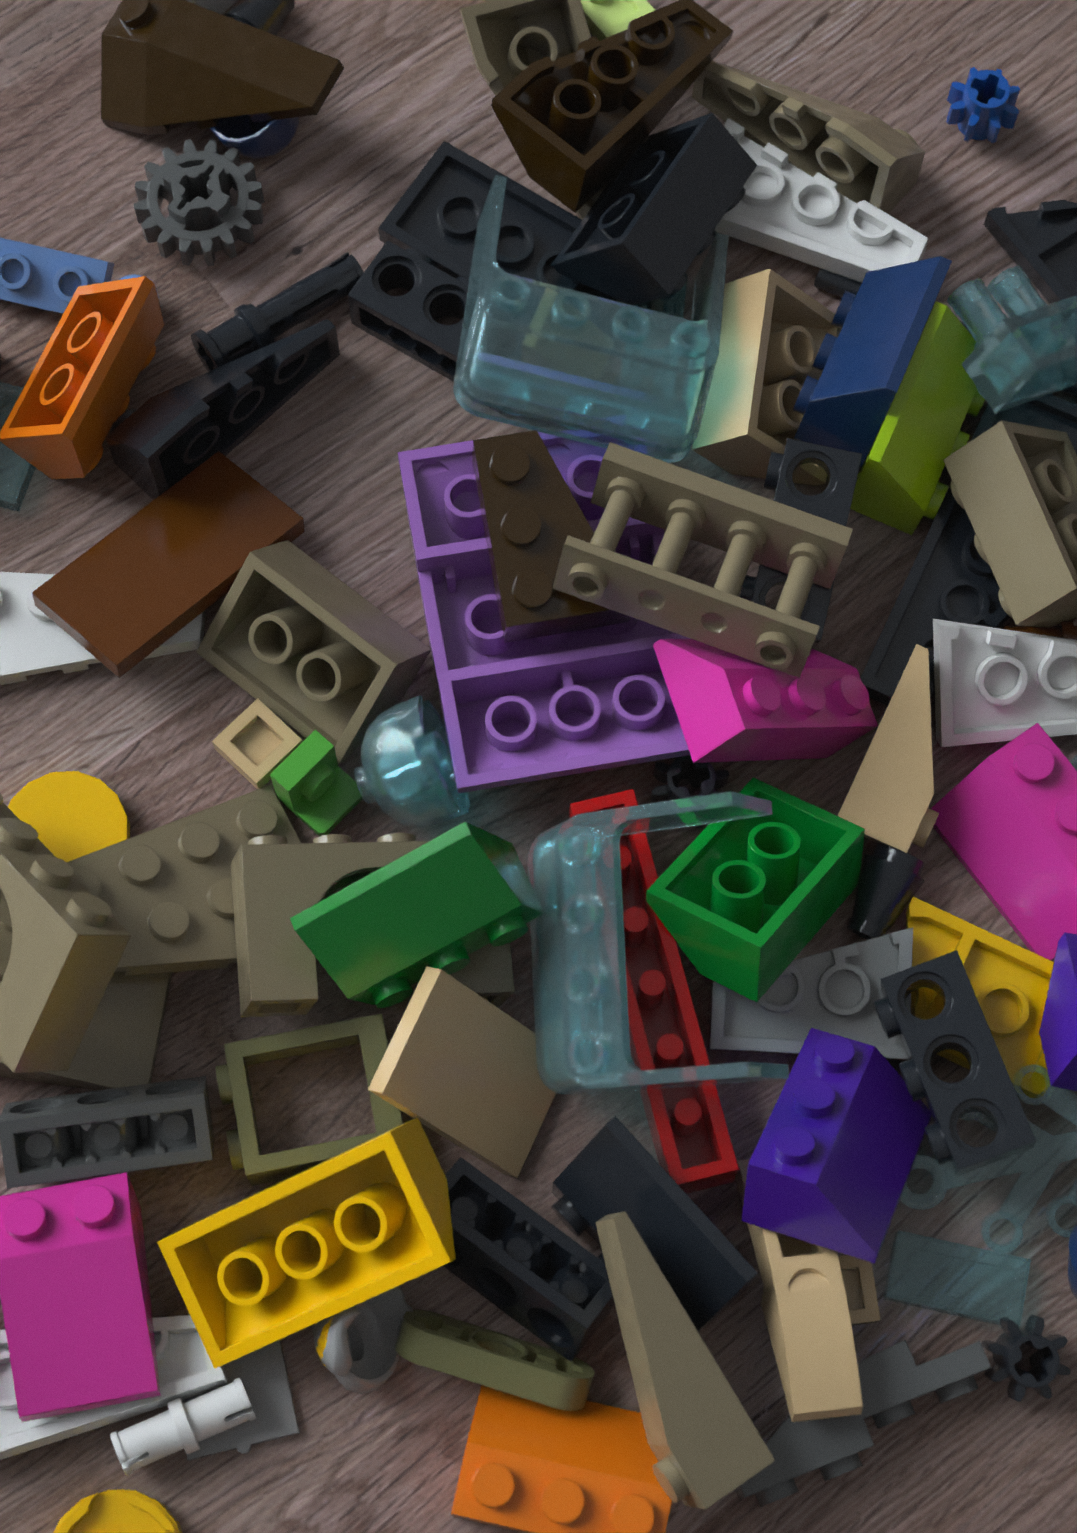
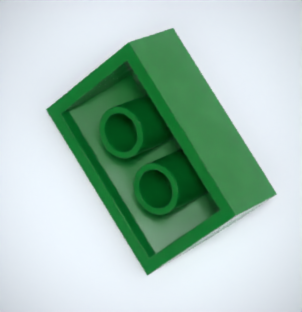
(758, 889)
(419, 914)

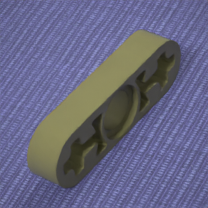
(494, 1360)

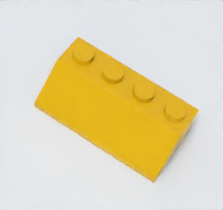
(314, 1243)

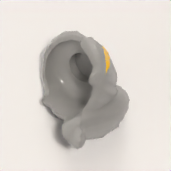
(362, 1341)

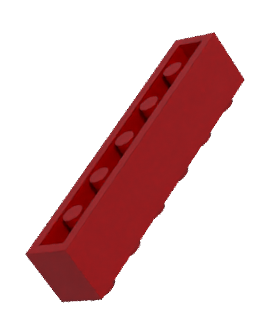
(664, 1027)

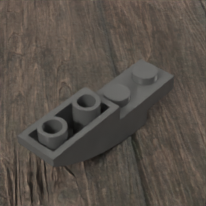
(887, 1387)

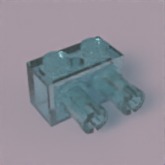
(1020, 354)

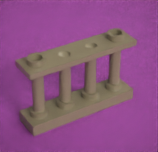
(722, 518)

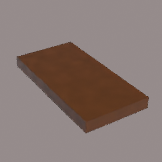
(165, 563)

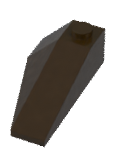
(195, 65)
(593, 108)

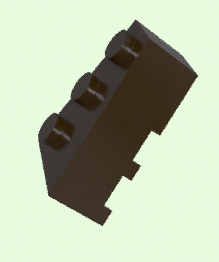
(525, 525)

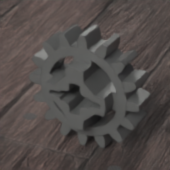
(199, 202)

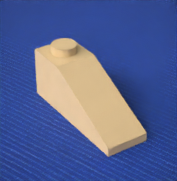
(897, 772)

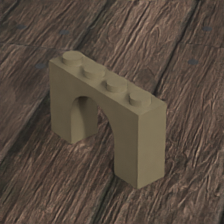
(284, 879)
(59, 953)

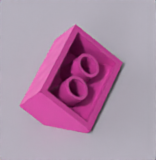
(757, 713)
(1018, 836)

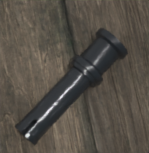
(260, 325)

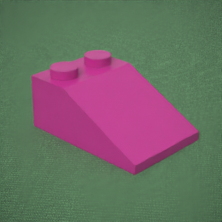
(76, 1297)

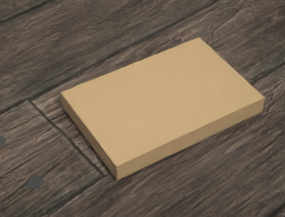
(466, 1072)

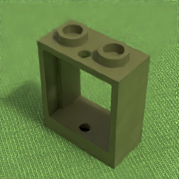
(235, 1088)

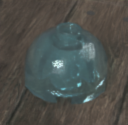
(410, 766)

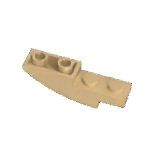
(806, 1322)

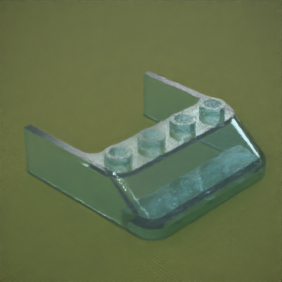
(586, 361)
(582, 949)

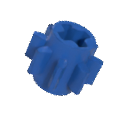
(983, 105)

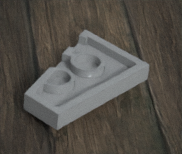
(818, 992)

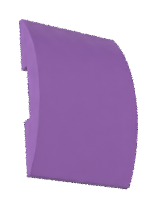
(539, 701)

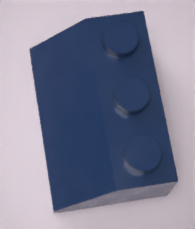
(868, 356)

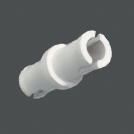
(182, 1426)

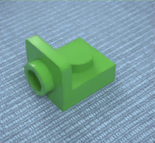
(315, 785)

